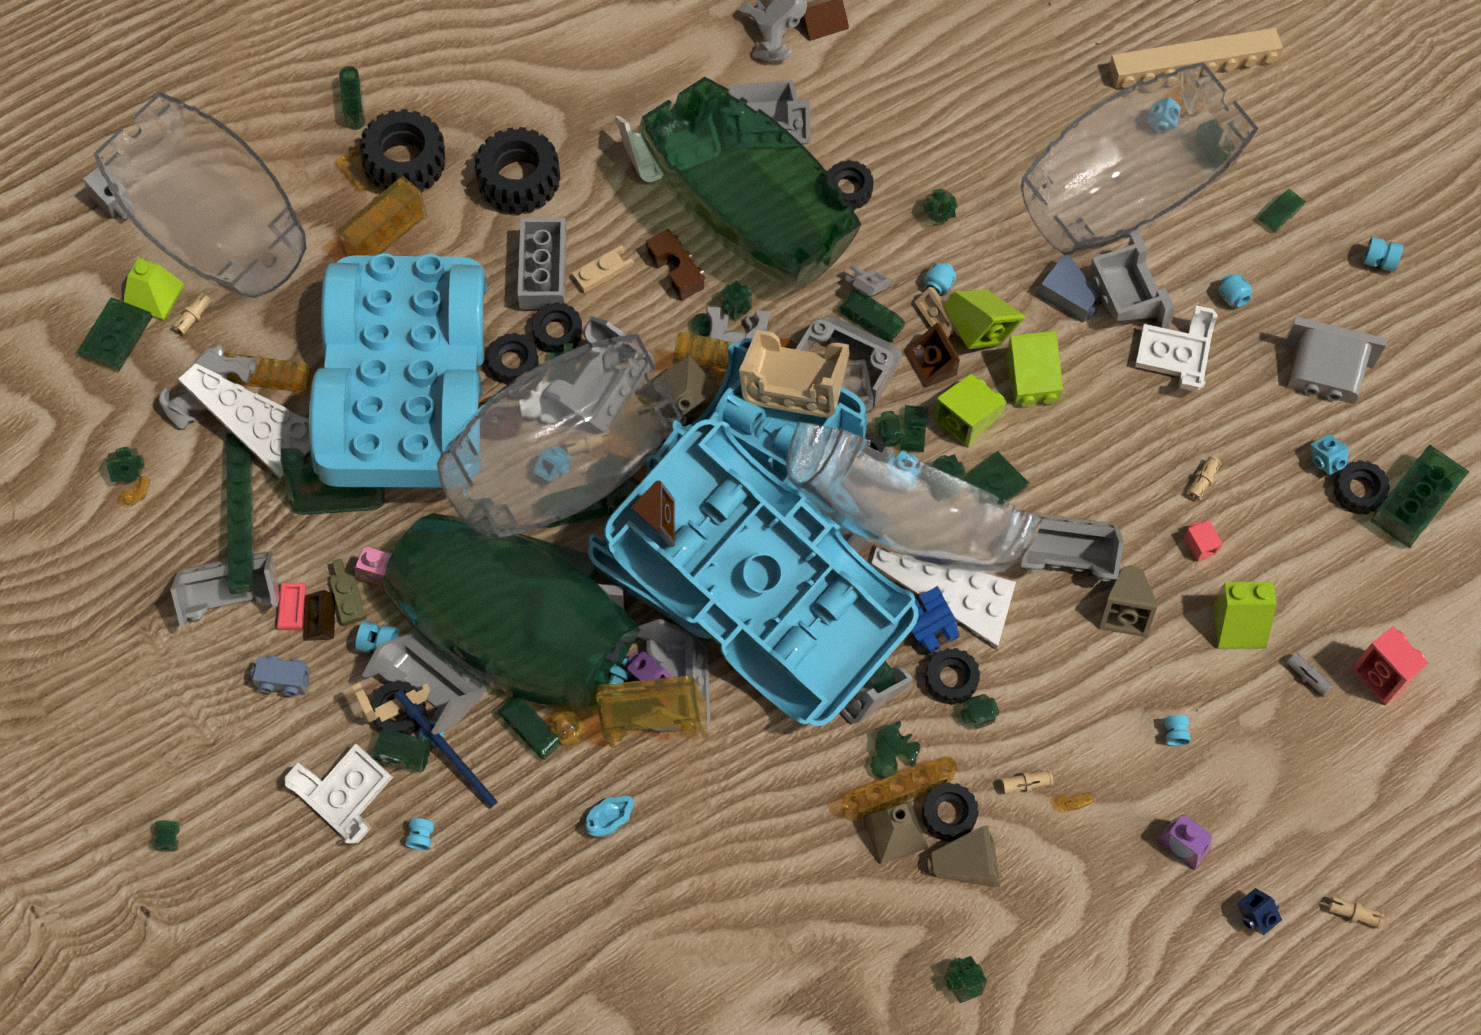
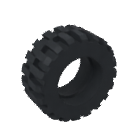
(398, 129)
(512, 147)

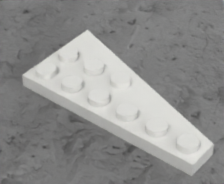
(249, 416)
(973, 597)

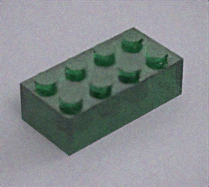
(1419, 496)

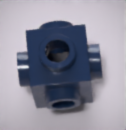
(1259, 911)

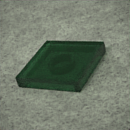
(997, 478)

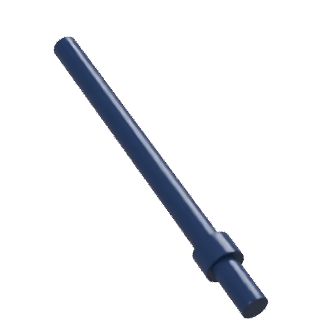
(413, 711)

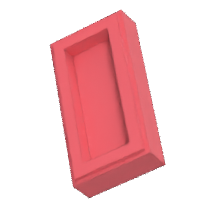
(291, 606)

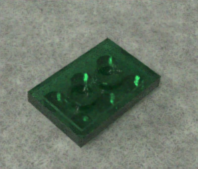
(114, 334)

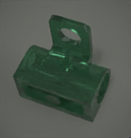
(402, 750)

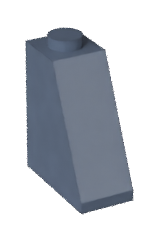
(1070, 290)

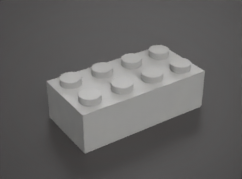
(542, 262)

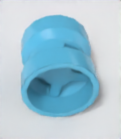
(1177, 730)
(419, 834)

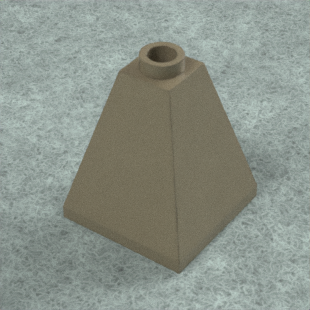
(687, 384)
(1130, 604)
(895, 832)
(968, 859)

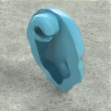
(609, 816)

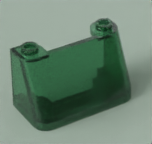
(311, 496)

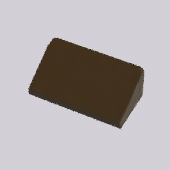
(319, 616)

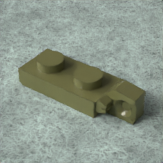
(346, 594)

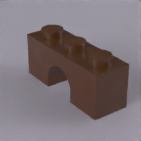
(667, 249)

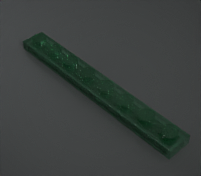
(239, 517)

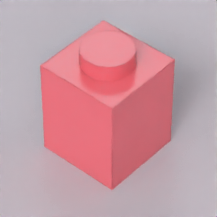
(1202, 540)

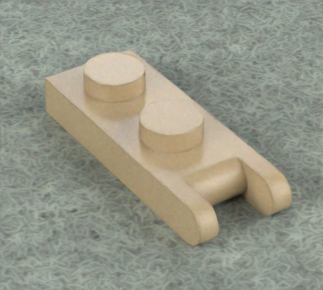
(601, 269)
(932, 308)

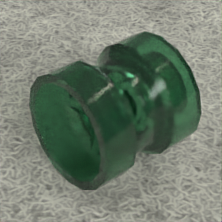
(166, 836)

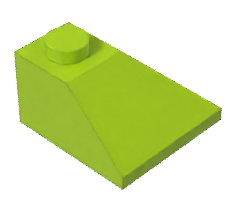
(152, 288)

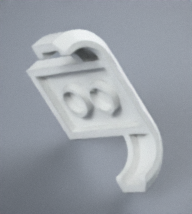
(1177, 351)
(343, 791)

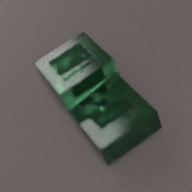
(1281, 210)
(915, 428)

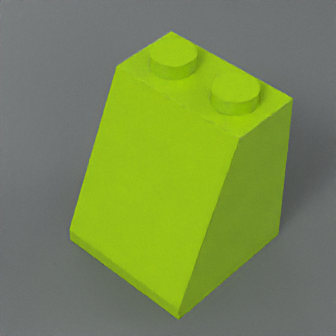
(982, 317)
(1034, 368)
(968, 409)
(1244, 615)

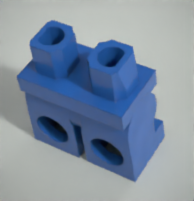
(934, 621)

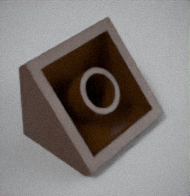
(824, 18)
(934, 356)
(657, 511)

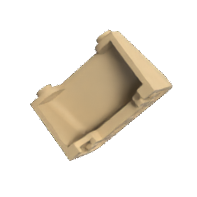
(793, 377)

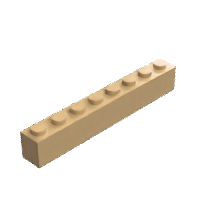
(1217, 53)

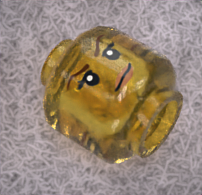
(566, 727)

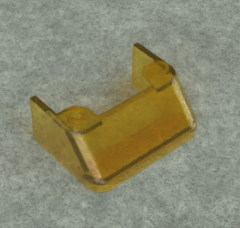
(651, 705)

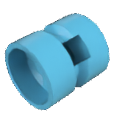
(1383, 254)
(367, 633)

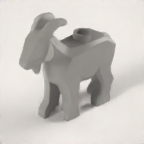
(773, 24)
(719, 326)
(215, 361)

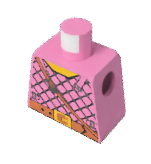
(372, 566)

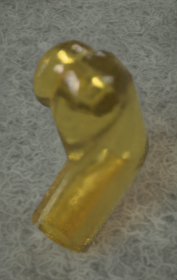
(137, 495)
(1076, 803)

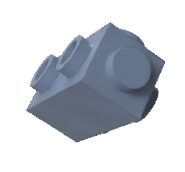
(279, 675)

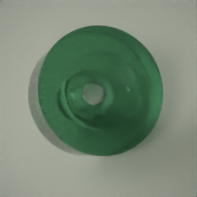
(701, 325)

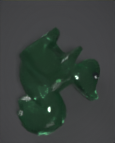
(890, 745)

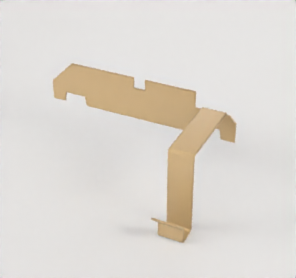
(390, 708)

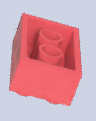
(1389, 665)

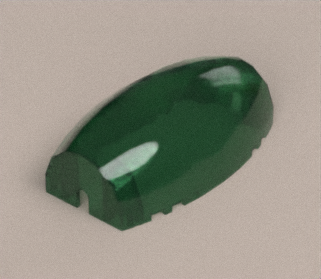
(749, 183)
(509, 612)

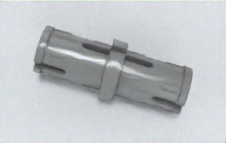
(1321, 686)

